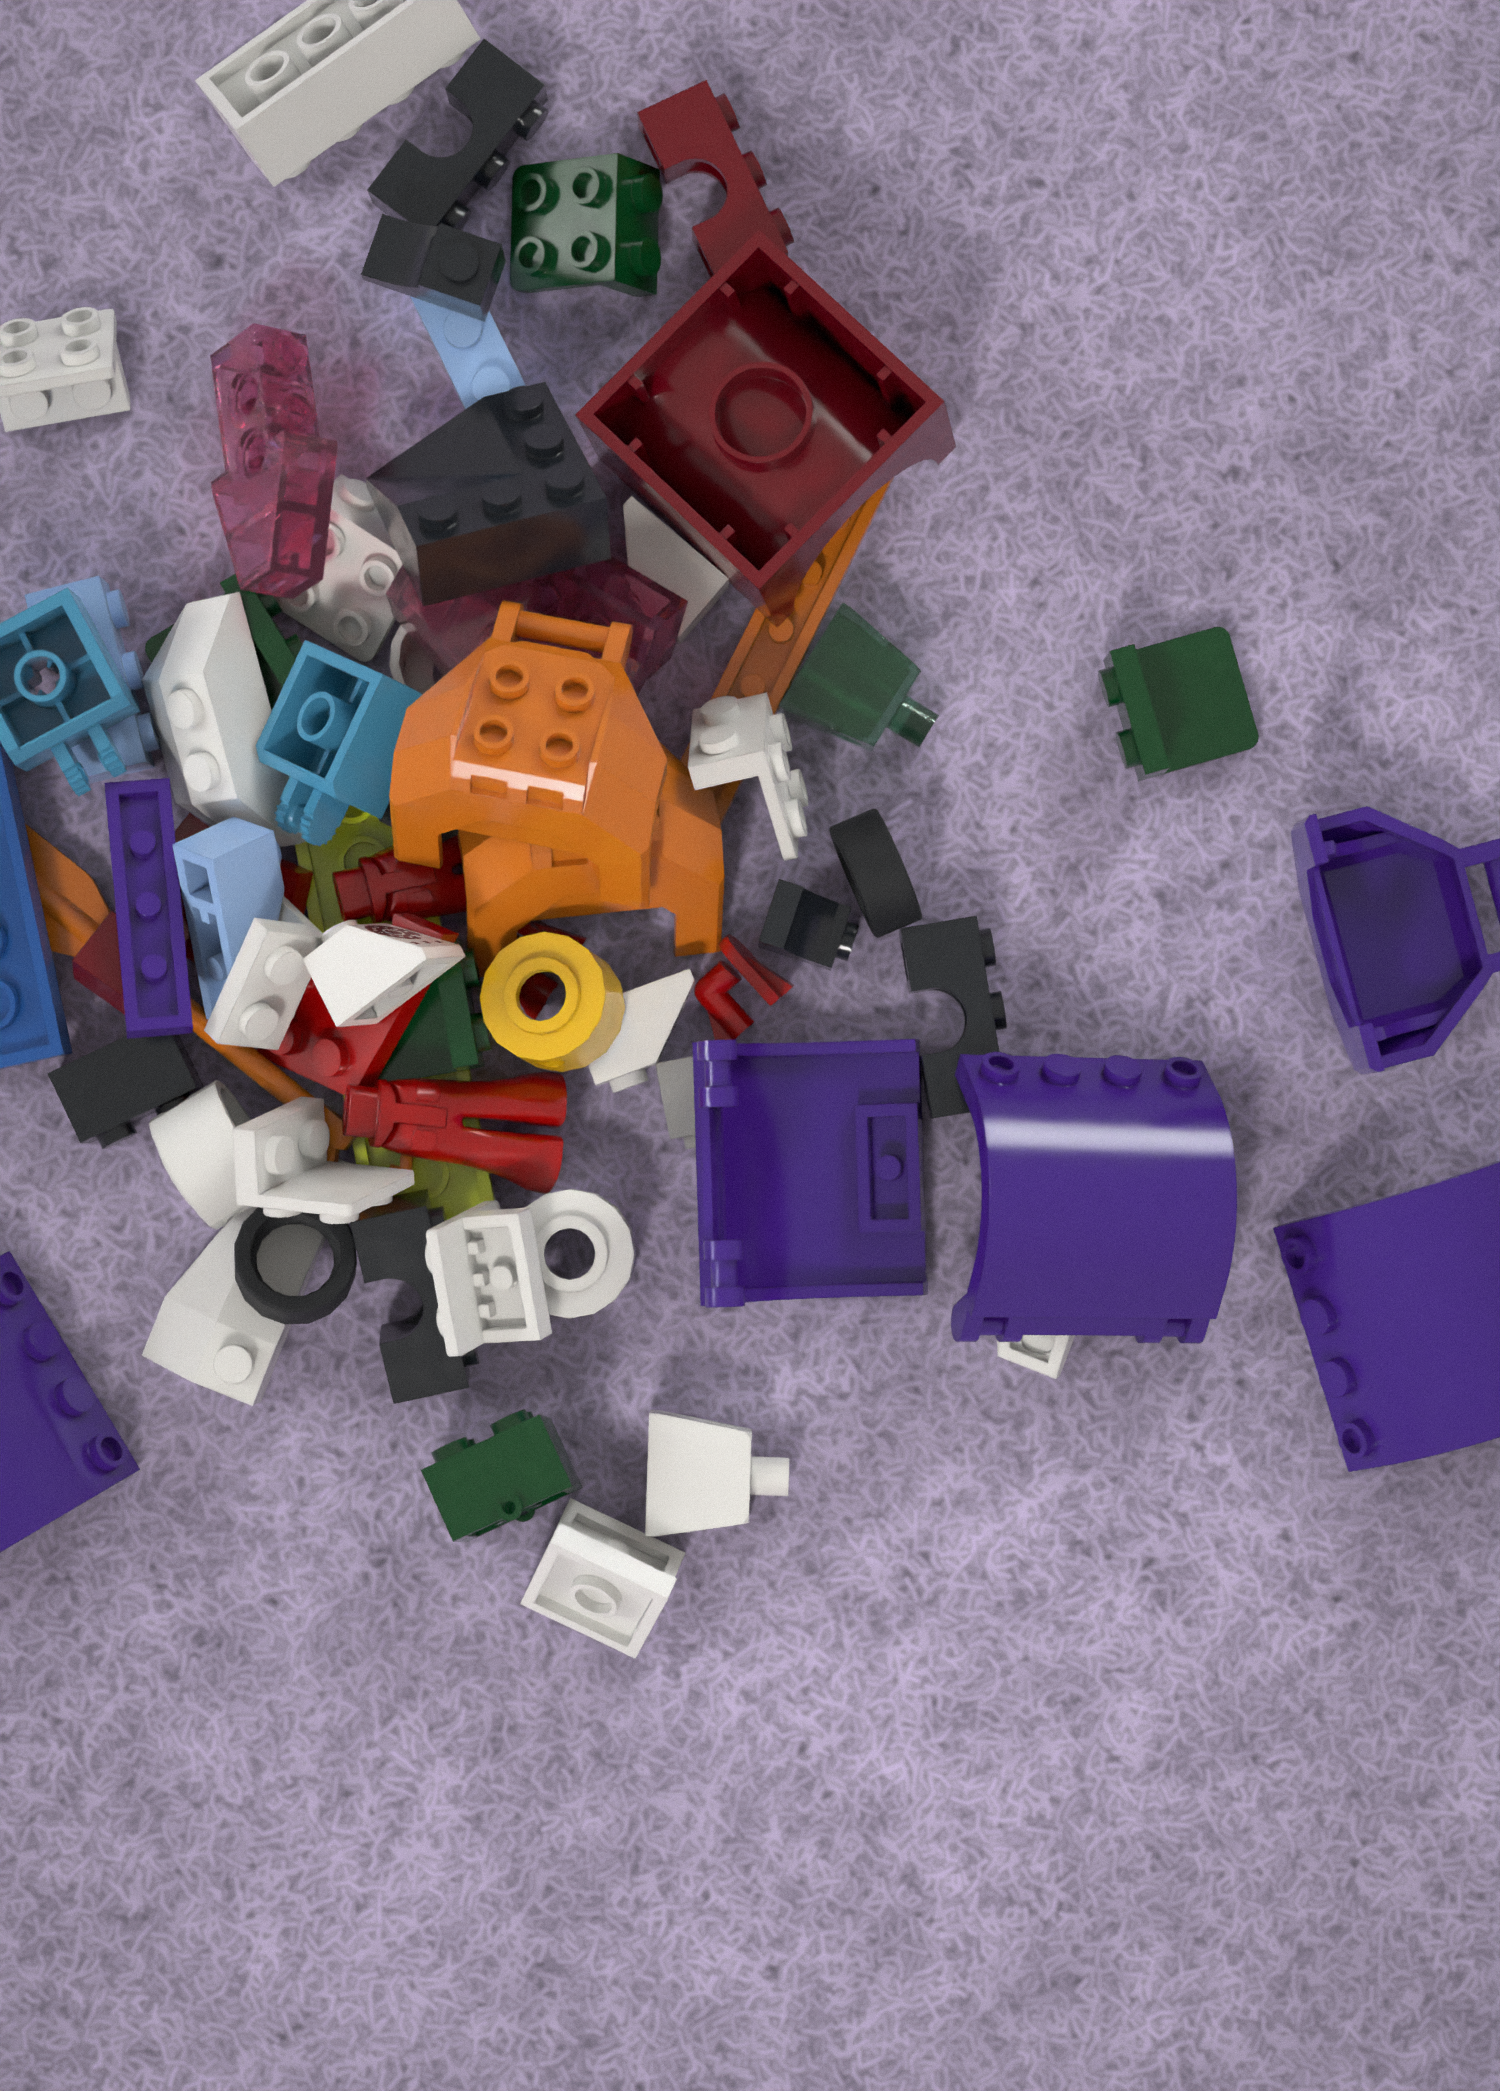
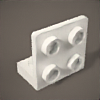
(287, 1172)

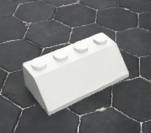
(328, 73)

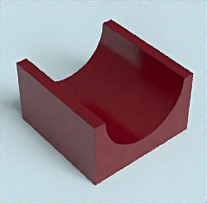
(763, 422)

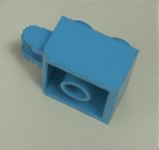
(86, 696)
(334, 740)

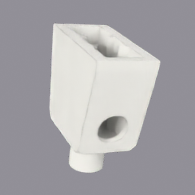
(704, 1474)

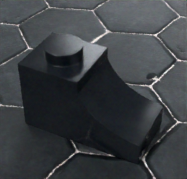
(436, 265)
(807, 927)

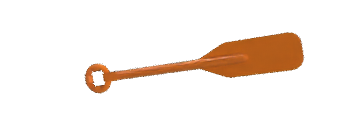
(73, 913)

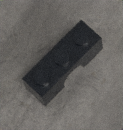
(502, 106)
(953, 960)
(393, 1246)

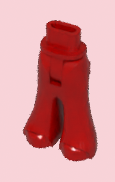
(391, 887)
(426, 1118)

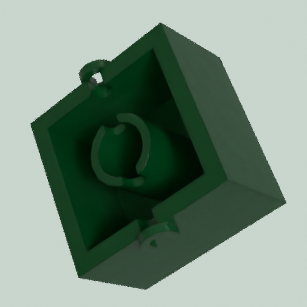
(501, 1476)

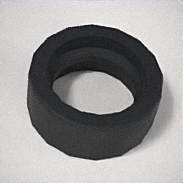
(875, 872)
(293, 1308)

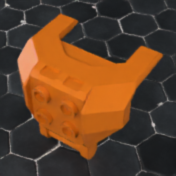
(534, 752)
(525, 882)

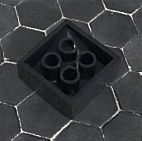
(493, 499)

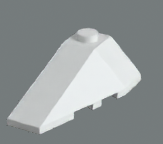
(209, 1328)

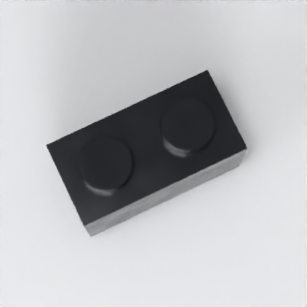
(124, 1084)

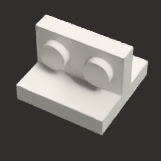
(603, 1578)

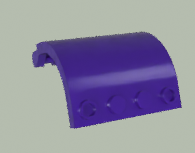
(809, 1170)
(1098, 1198)
(1404, 1317)
(53, 1428)

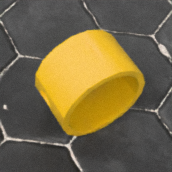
(585, 1022)

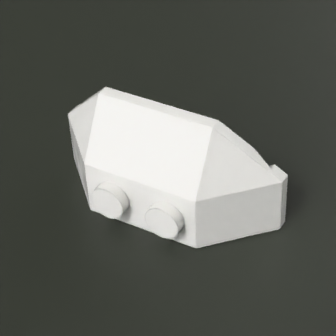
(210, 714)

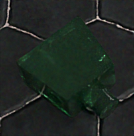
(857, 686)

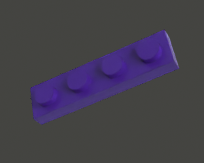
(148, 908)

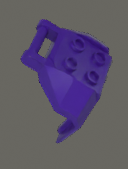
(1393, 931)

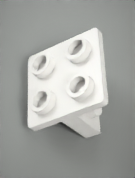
(60, 369)
(487, 1278)

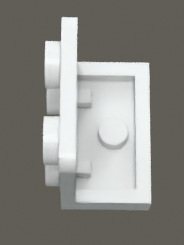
(358, 570)
(745, 740)
(265, 981)

